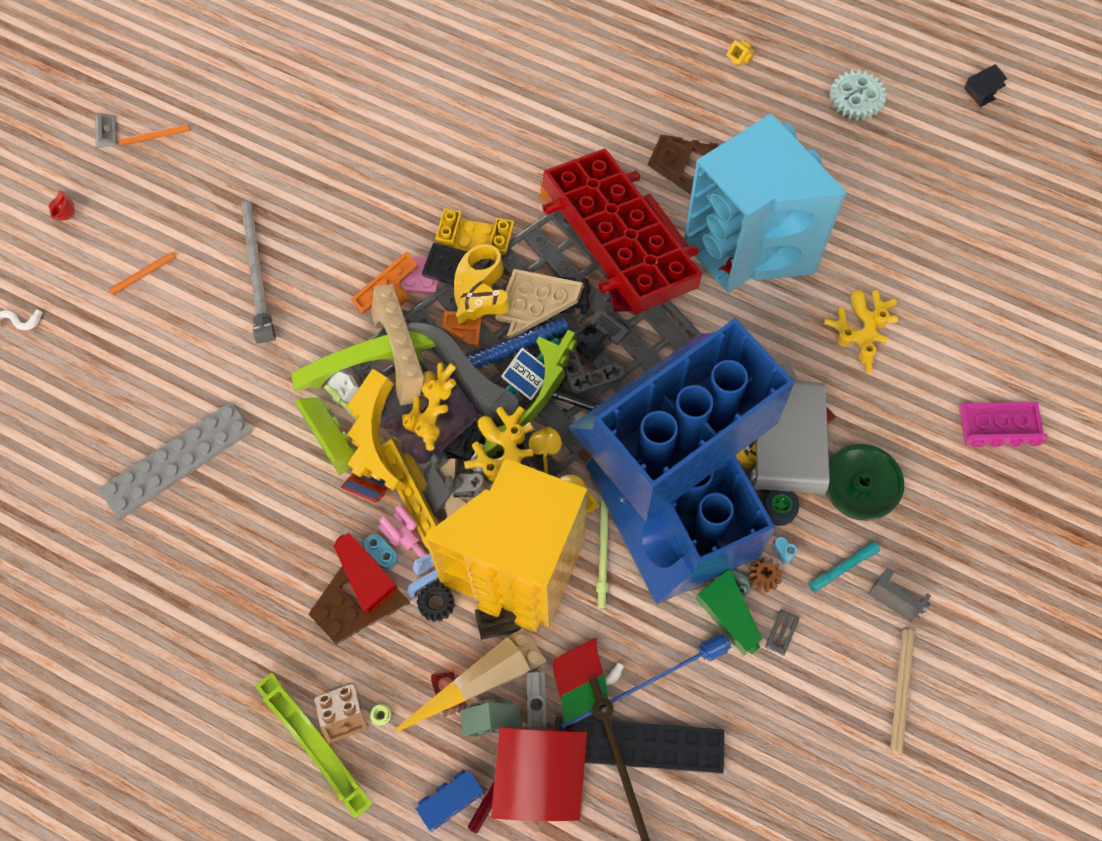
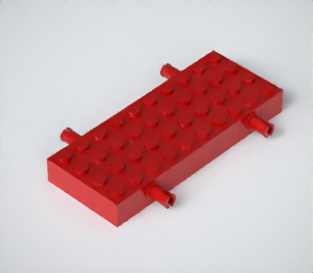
(621, 231)

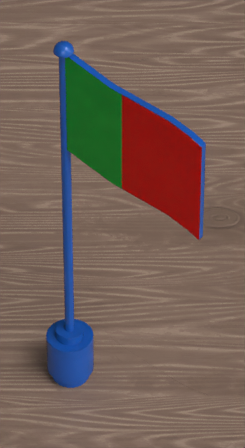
(582, 663)

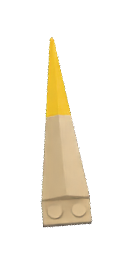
(501, 665)

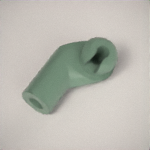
(742, 581)

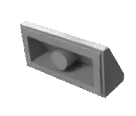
(105, 130)

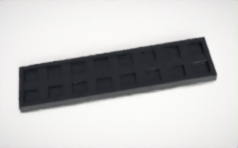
(654, 745)

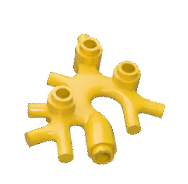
(871, 320)
(435, 390)
(505, 439)

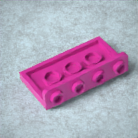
(1002, 424)

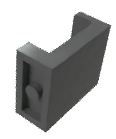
(897, 599)

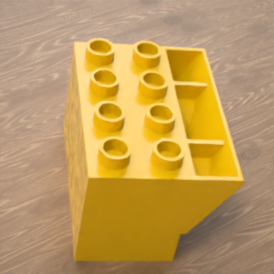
(513, 544)

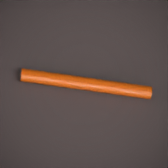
(154, 134)
(143, 272)

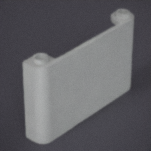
(796, 449)

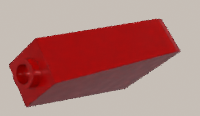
(366, 577)

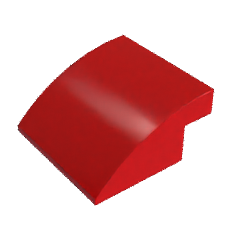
(539, 774)

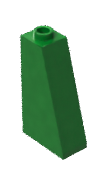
(728, 609)

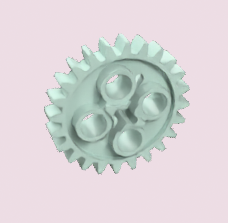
(857, 95)

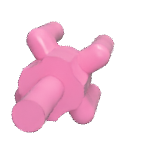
(405, 533)

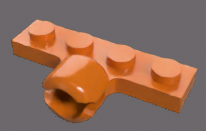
(392, 275)

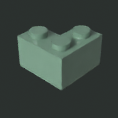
(489, 716)

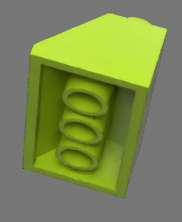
(327, 432)

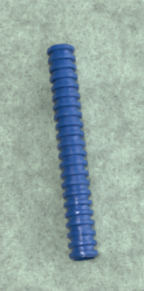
(514, 345)

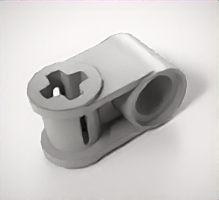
(472, 485)

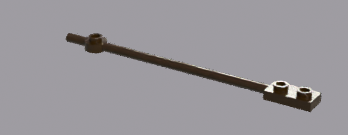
(605, 718)

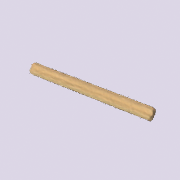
(902, 691)

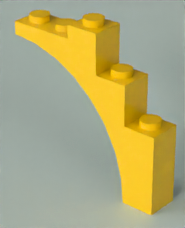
(367, 408)

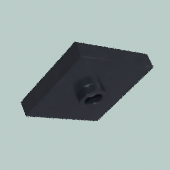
(442, 263)

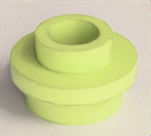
(380, 708)

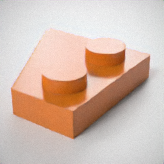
(466, 331)

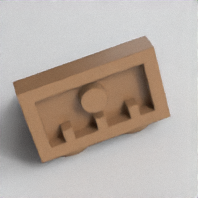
(340, 713)

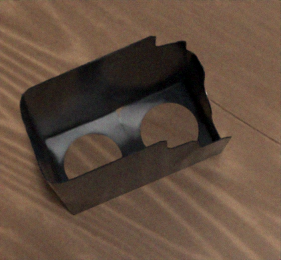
(985, 84)
(592, 343)

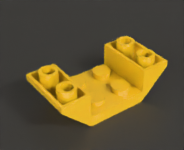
(466, 234)

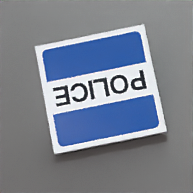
(525, 374)

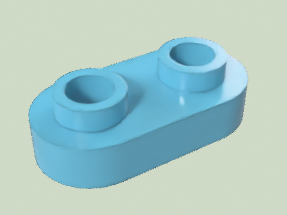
(380, 550)

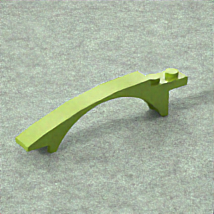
(375, 349)
(555, 358)
(314, 744)

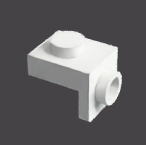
(344, 384)

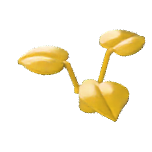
(549, 442)

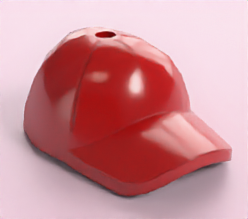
(61, 207)

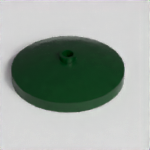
(875, 471)

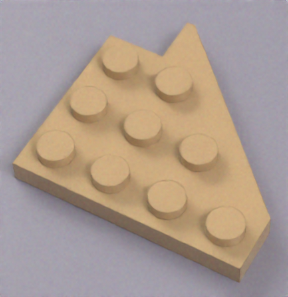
(536, 299)

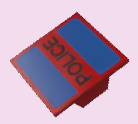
(365, 487)

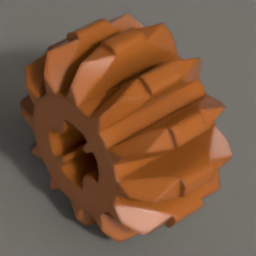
(769, 569)

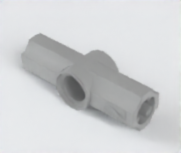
(536, 690)

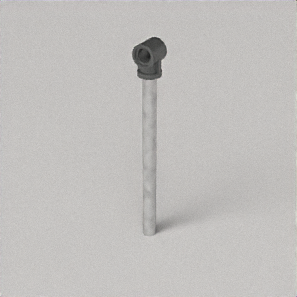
(264, 328)

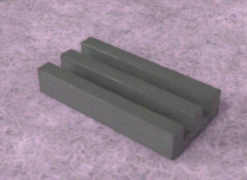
(775, 648)

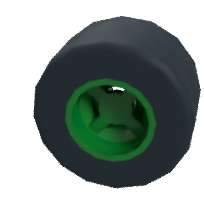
(786, 502)

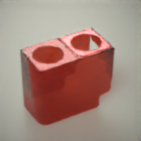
(435, 678)

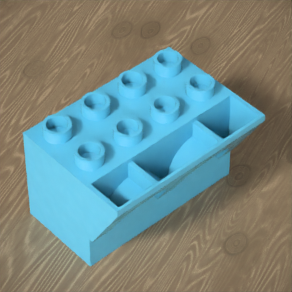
(762, 205)

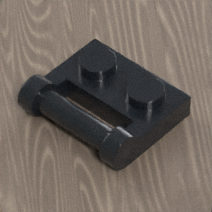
(457, 446)

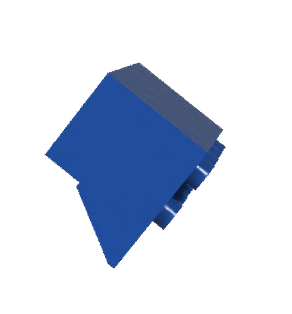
(685, 417)
(724, 525)

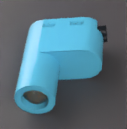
(784, 550)

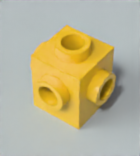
(740, 52)

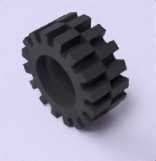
(430, 591)

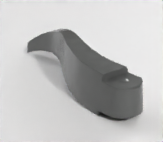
(475, 386)

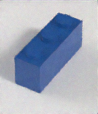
(449, 800)

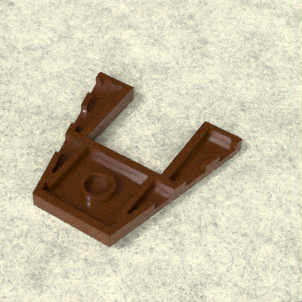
(672, 156)
(342, 617)

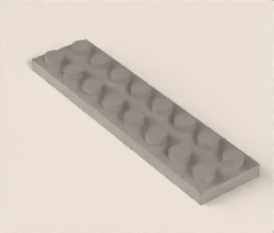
(175, 460)

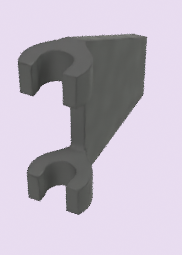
(437, 487)

